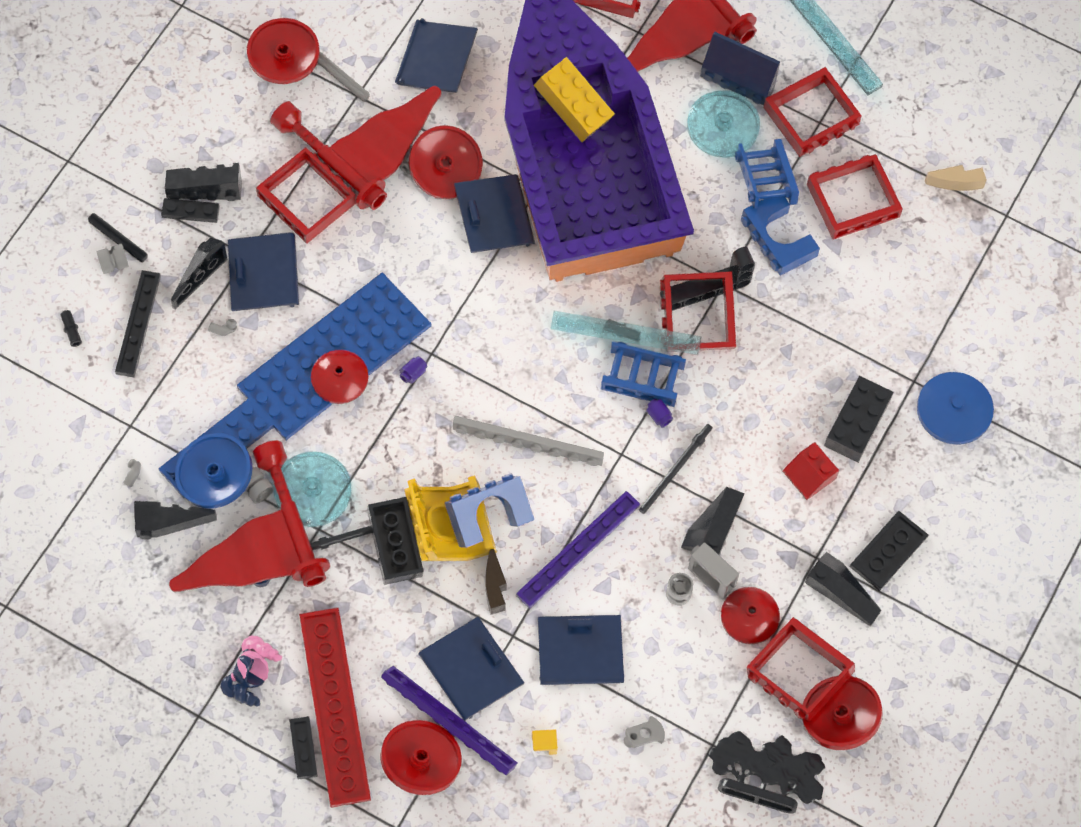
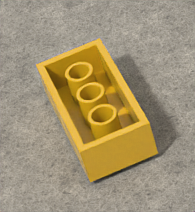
(574, 99)

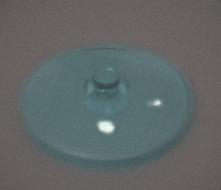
(722, 122)
(317, 486)

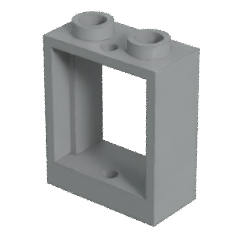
(713, 570)

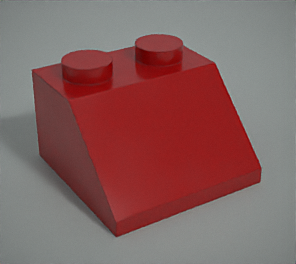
(811, 471)

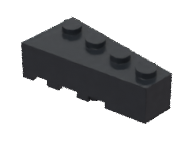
(204, 183)

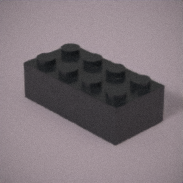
(858, 419)
(395, 540)

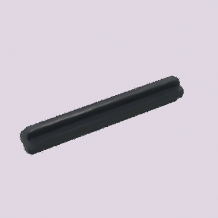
(117, 237)

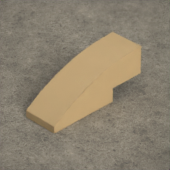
(957, 178)

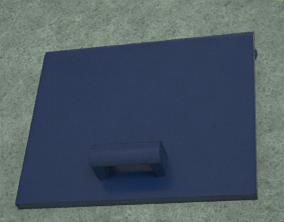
(436, 56)
(494, 213)
(263, 271)
(580, 650)
(471, 668)

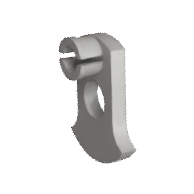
(653, 726)

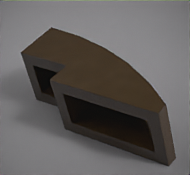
(494, 584)

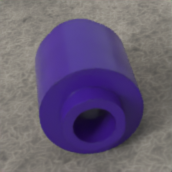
(413, 370)
(659, 413)

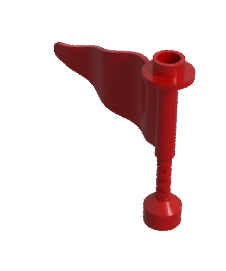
(689, 26)
(370, 151)
(263, 546)

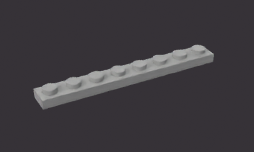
(533, 442)

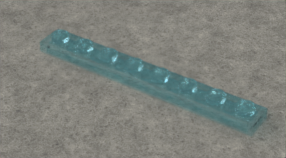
(838, 45)
(626, 332)

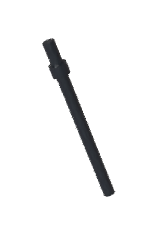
(697, 441)
(324, 542)

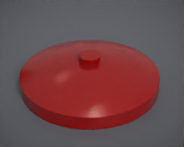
(283, 51)
(443, 158)
(847, 718)
(420, 757)

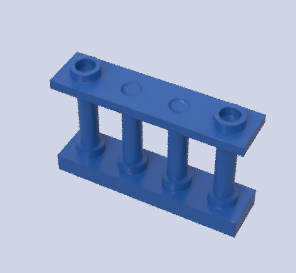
(781, 164)
(631, 387)

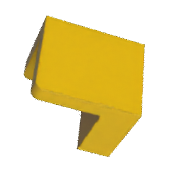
(545, 741)

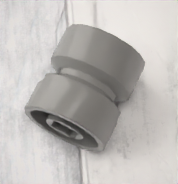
(112, 258)
(259, 488)
(679, 584)

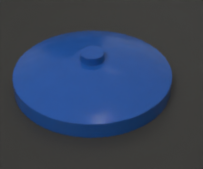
(955, 408)
(213, 470)

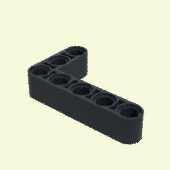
(695, 291)

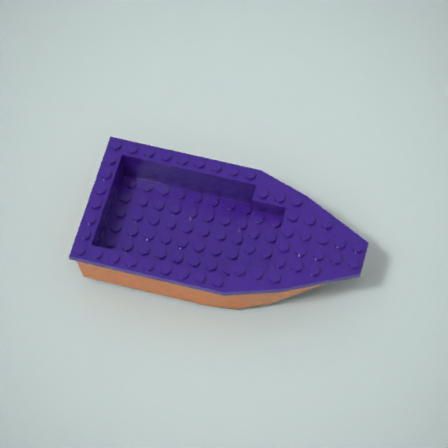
(598, 198)

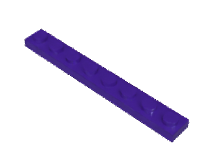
(577, 549)
(449, 720)

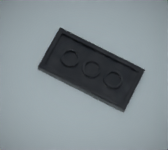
(889, 550)

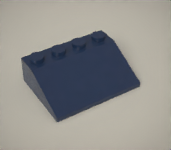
(740, 68)

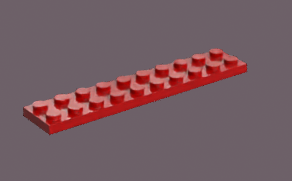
(335, 707)

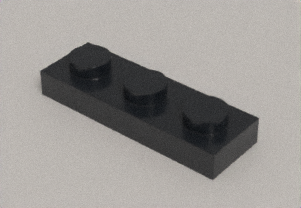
(190, 210)
(303, 748)

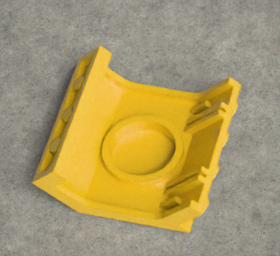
(433, 526)

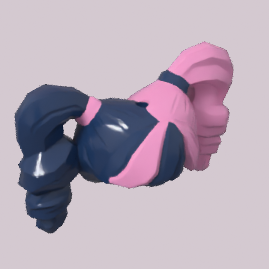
(249, 671)

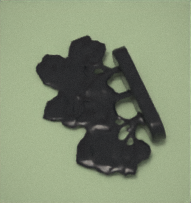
(773, 765)

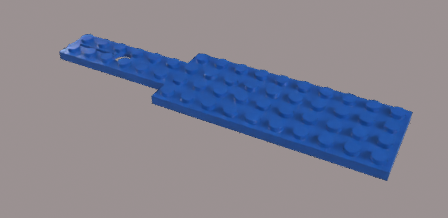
(280, 392)

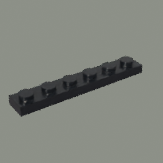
(137, 324)

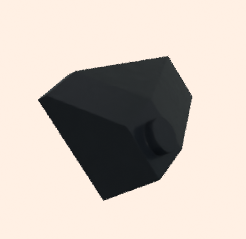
(204, 263)
(156, 520)
(714, 522)
(839, 585)

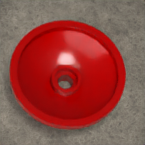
(342, 386)
(742, 624)

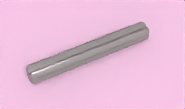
(343, 78)

